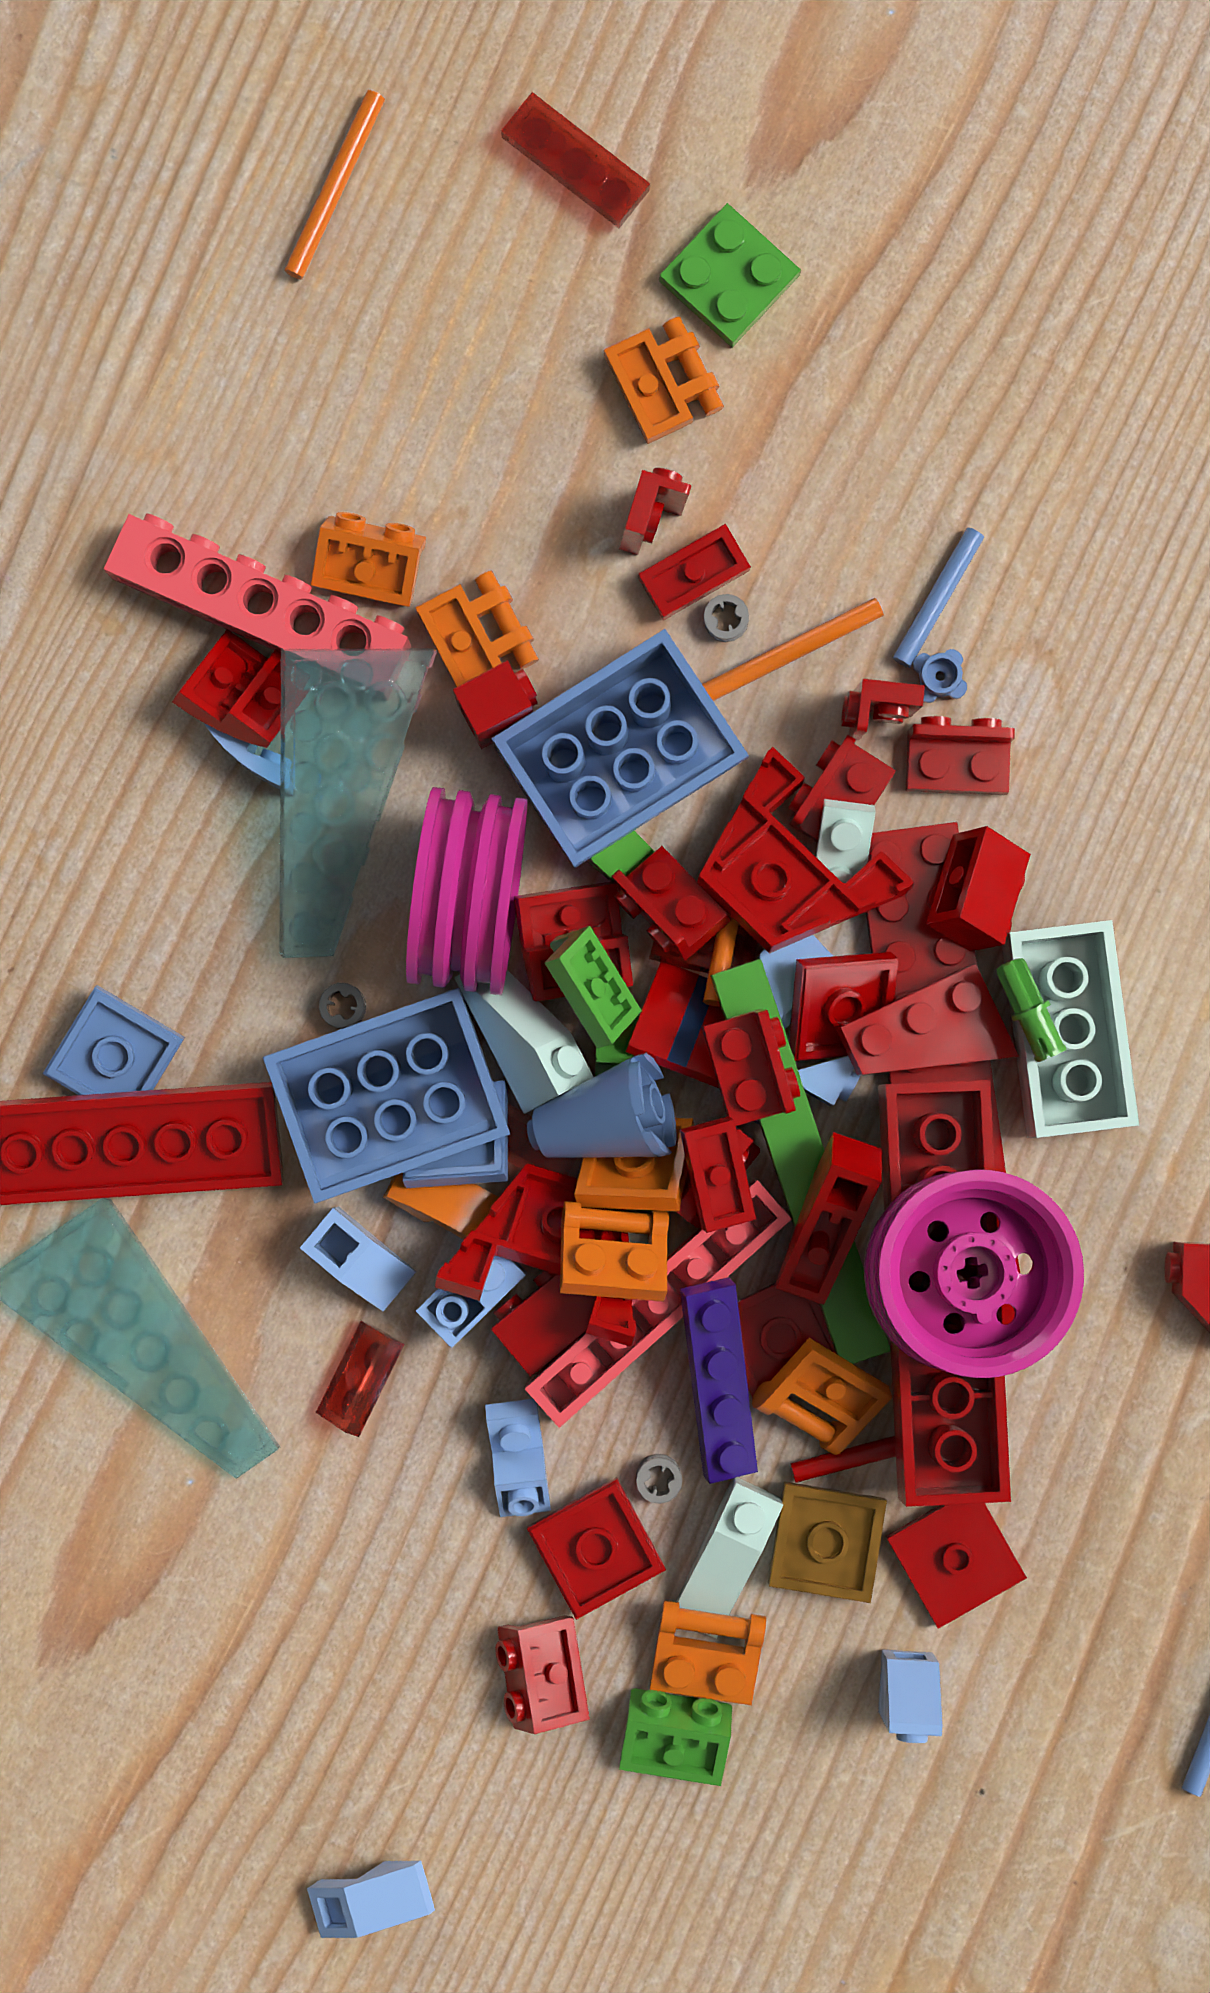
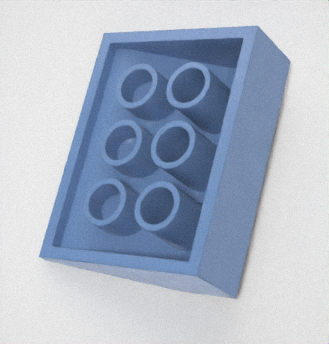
(619, 748)
(386, 1095)

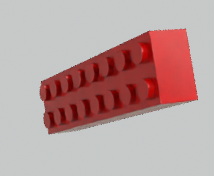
(945, 1424)

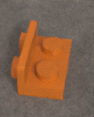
(368, 558)

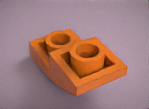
(450, 1206)

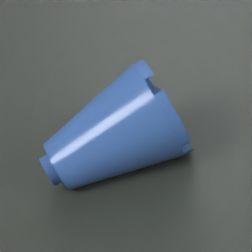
(608, 1116)

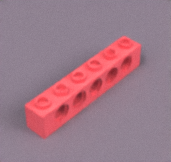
(146, 540)
(704, 1257)

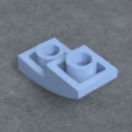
(263, 766)

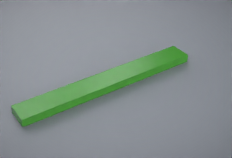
(795, 1154)

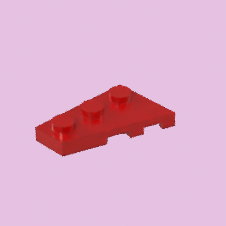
(929, 1028)

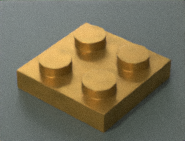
(827, 1542)

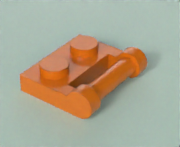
(613, 1266)
(830, 1386)
(707, 1667)

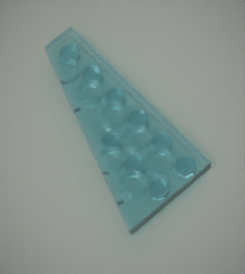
(337, 765)
(119, 1316)

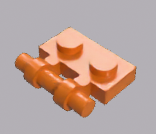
(649, 385)
(461, 637)

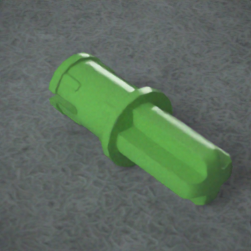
(1030, 1009)

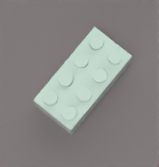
(1093, 1078)

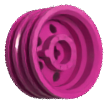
(465, 890)
(1042, 1299)

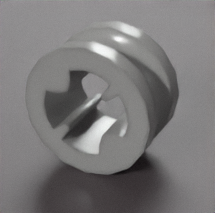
(741, 614)
(643, 1475)

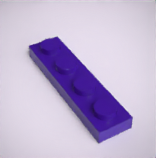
(719, 1380)

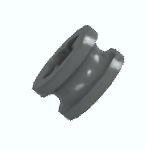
(347, 991)

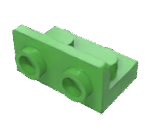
(592, 985)
(676, 1736)

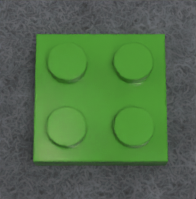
(729, 275)

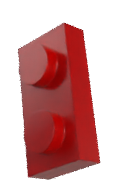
(694, 572)
(717, 1174)

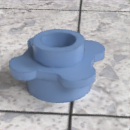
(950, 665)

